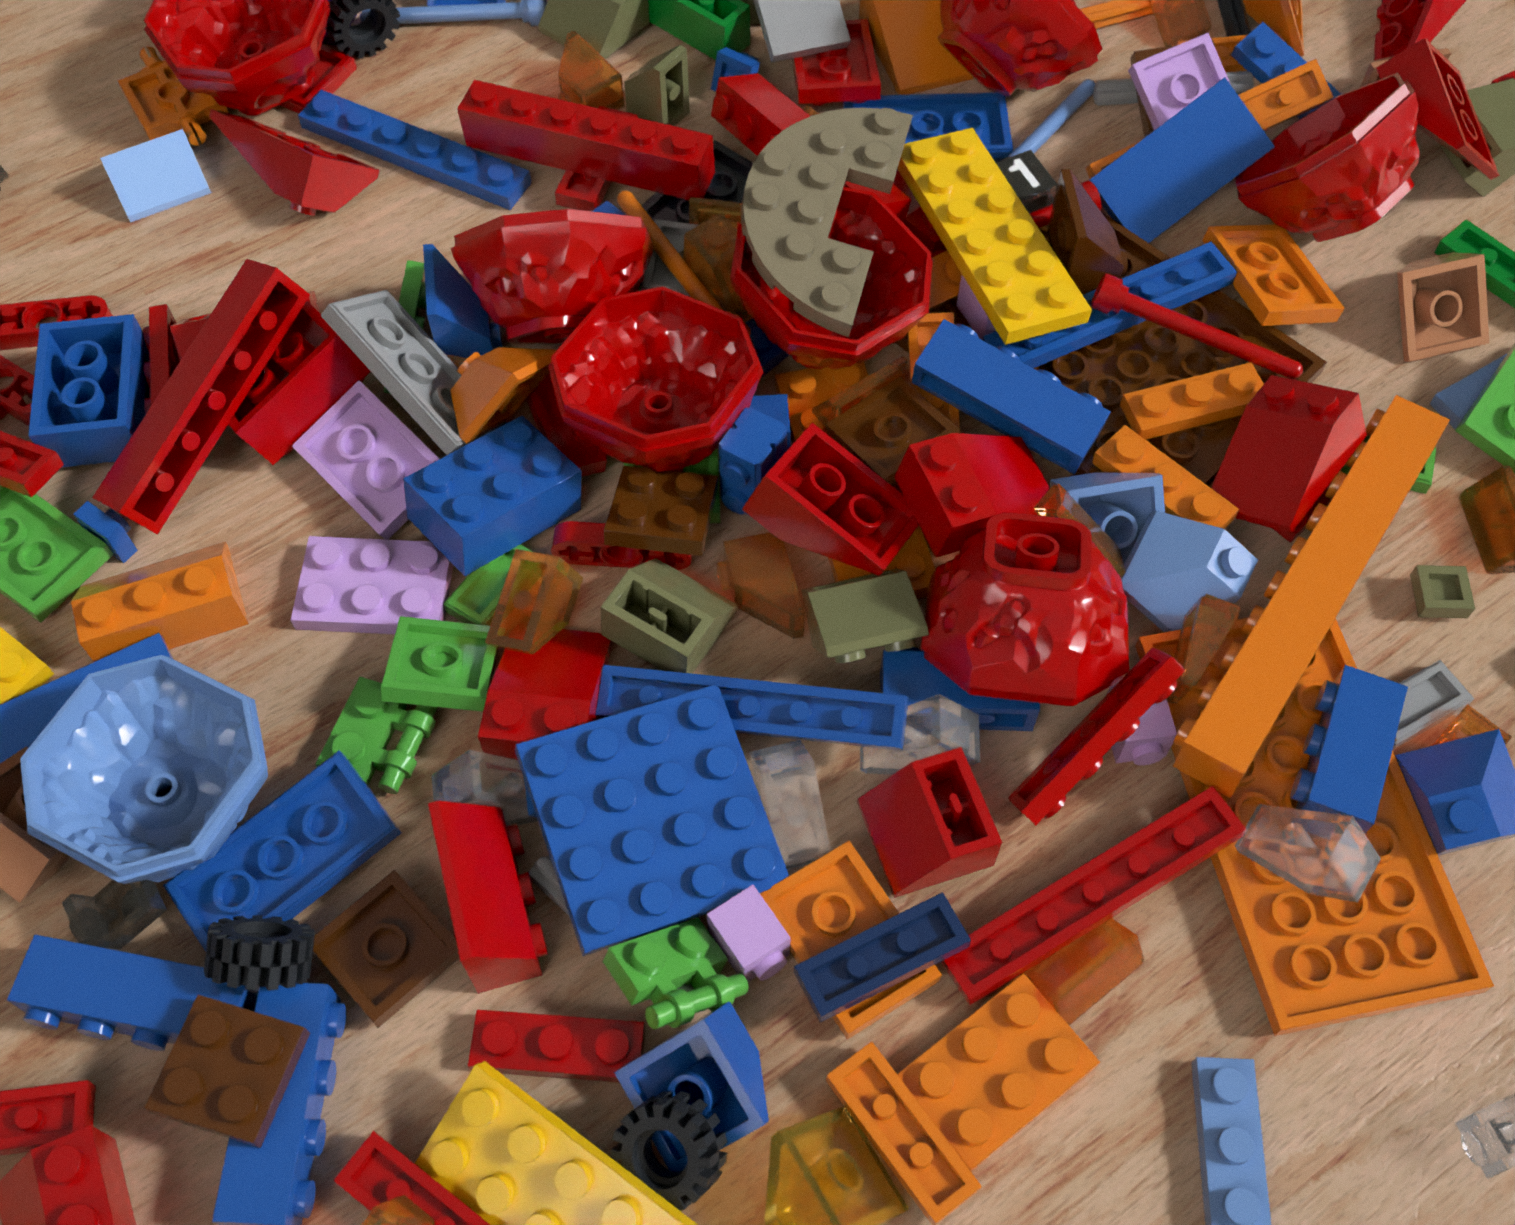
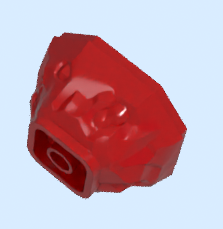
(1018, 41)
(240, 50)
(1338, 163)
(551, 268)
(890, 302)
(655, 377)
(1028, 613)

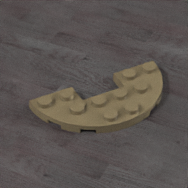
(794, 200)

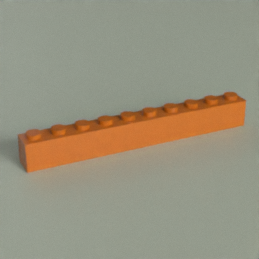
(1307, 598)

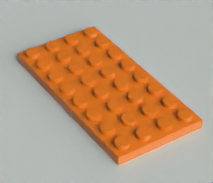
(1325, 955)

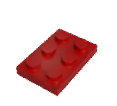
(840, 73)

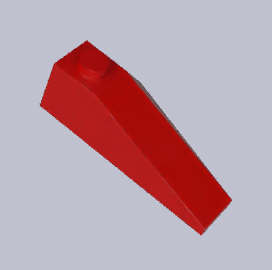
(1409, 22)
(295, 166)

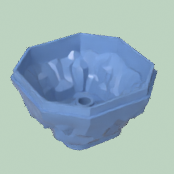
(144, 770)

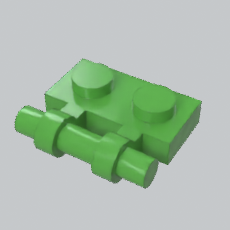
(367, 728)
(668, 960)

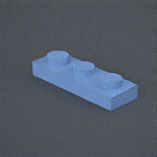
(1230, 1142)

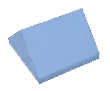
(156, 175)

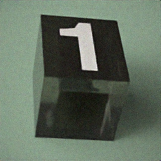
(1029, 180)

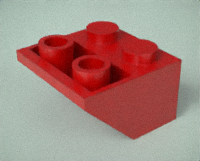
(930, 823)

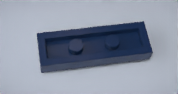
(881, 957)

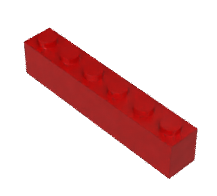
(759, 111)
(587, 140)
(202, 395)

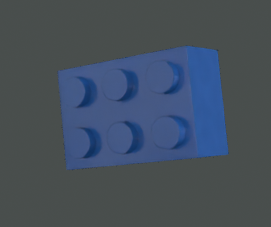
(88, 388)
(493, 494)

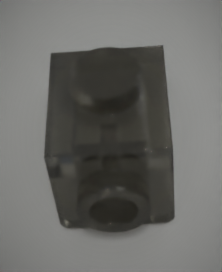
(114, 913)

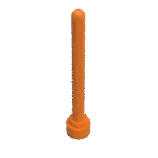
(668, 253)

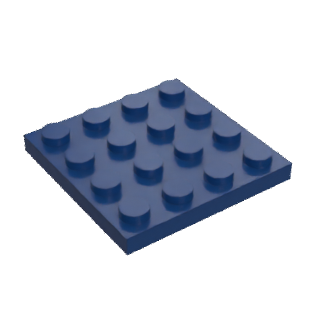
(649, 817)

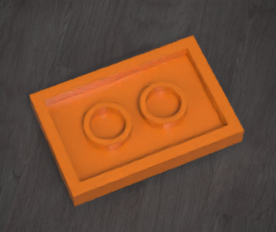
(1275, 275)
(831, 904)
(998, 1071)

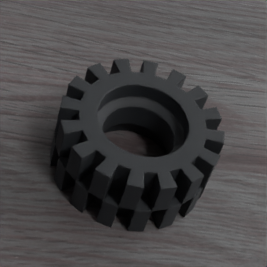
(368, 33)
(259, 952)
(693, 1132)

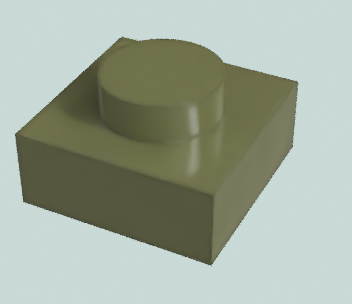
(1442, 591)

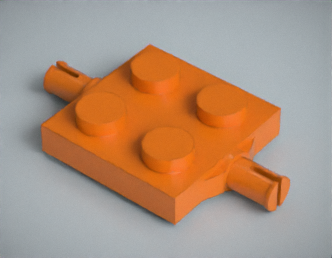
(164, 103)

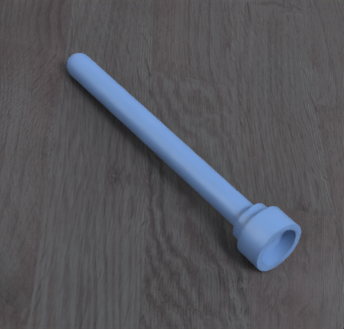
(527, 10)
(1056, 118)

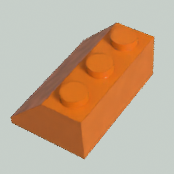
(176, 597)

